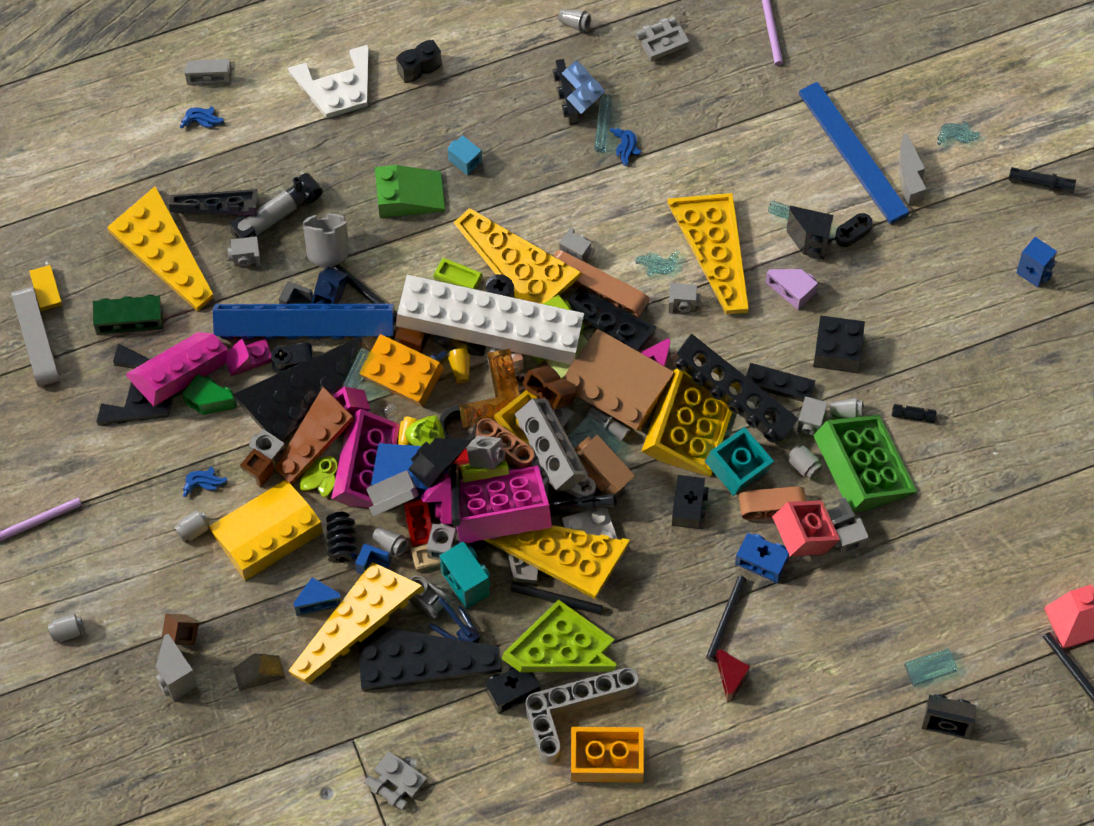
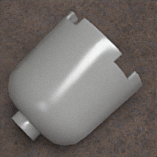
(326, 240)

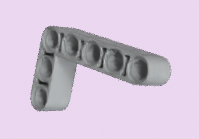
(573, 703)

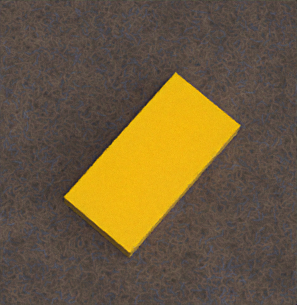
(45, 288)

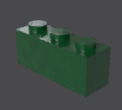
(127, 314)

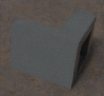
(295, 294)
(841, 514)

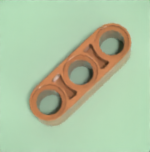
(516, 445)
(767, 502)

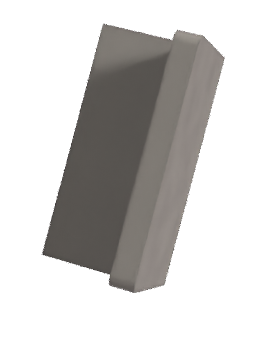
(207, 71)
(392, 492)

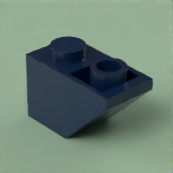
(329, 287)

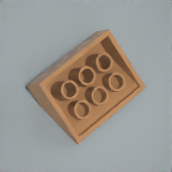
(618, 379)

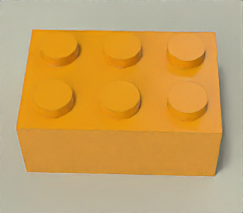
(401, 370)
(607, 754)

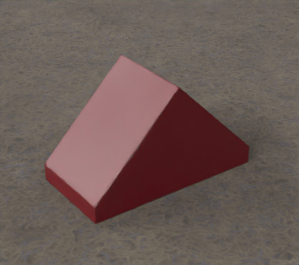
(732, 673)

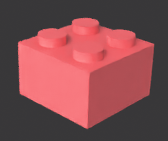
(806, 528)

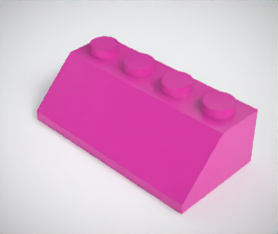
(178, 366)
(359, 457)

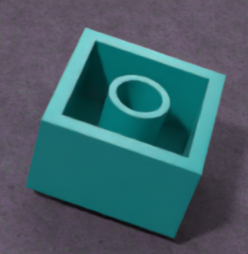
(739, 461)
(465, 574)

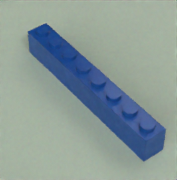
(303, 320)

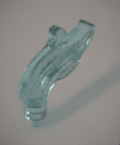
(957, 131)
(657, 264)

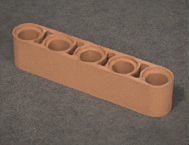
(605, 285)

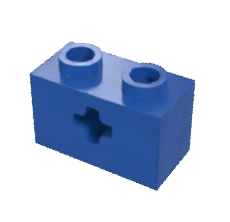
(1037, 262)
(751, 559)

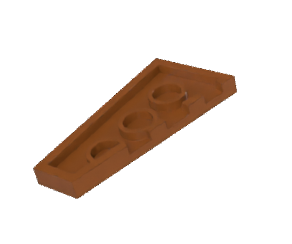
(315, 434)

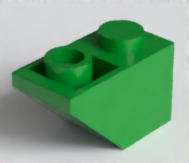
(208, 397)

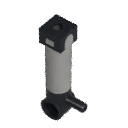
(303, 191)

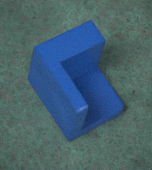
(372, 554)

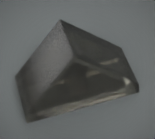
(258, 670)

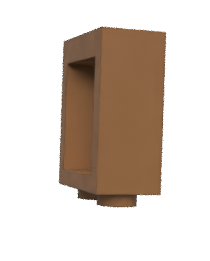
(603, 465)

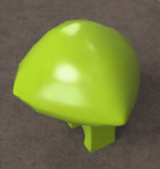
(424, 430)

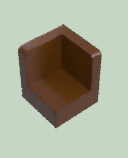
(258, 466)
(180, 628)

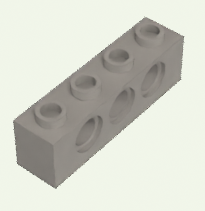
(551, 444)

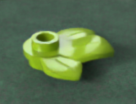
(319, 478)

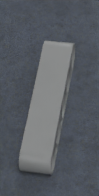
(35, 336)

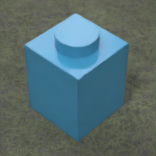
(464, 154)

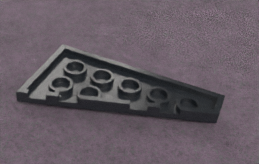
(286, 397)
(408, 658)

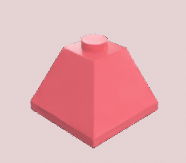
(1073, 617)

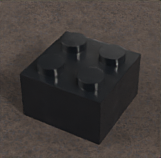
(839, 344)

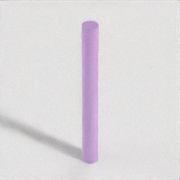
(772, 32)
(41, 518)

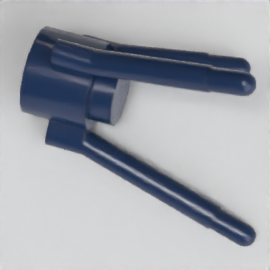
(466, 632)

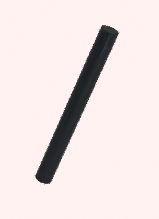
(360, 287)
(455, 495)
(554, 597)
(726, 617)
(1069, 664)

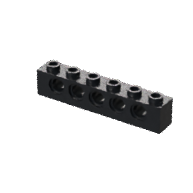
(746, 390)

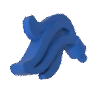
(202, 116)
(627, 146)
(203, 479)

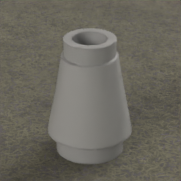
(575, 18)
(847, 408)
(391, 541)

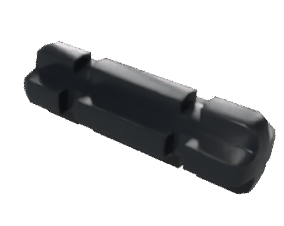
(914, 413)

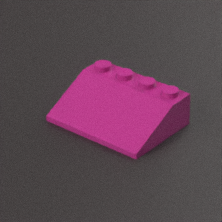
(503, 505)

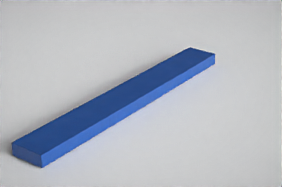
(853, 153)

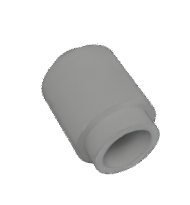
(805, 462)
(192, 526)
(66, 628)

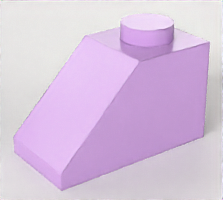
(792, 285)

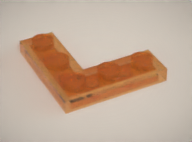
(504, 387)

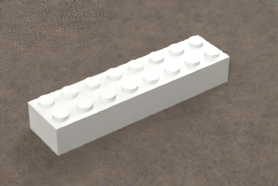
(489, 319)

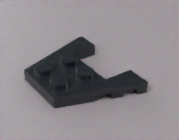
(136, 403)

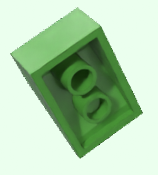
(408, 191)

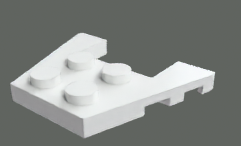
(339, 91)

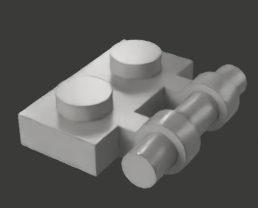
(663, 43)
(400, 775)

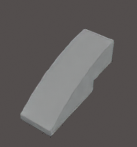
(911, 172)

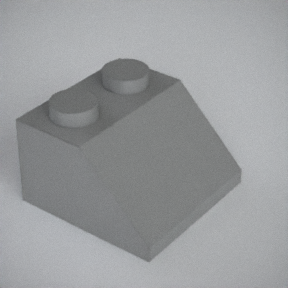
(174, 672)

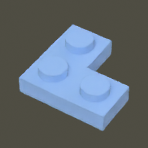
(587, 88)

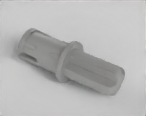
(609, 423)

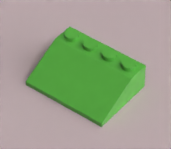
(864, 462)

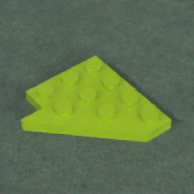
(561, 643)

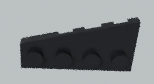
(225, 202)
(612, 319)

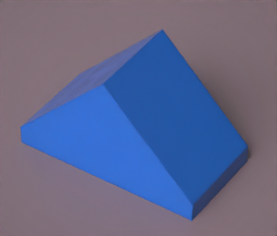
(316, 598)

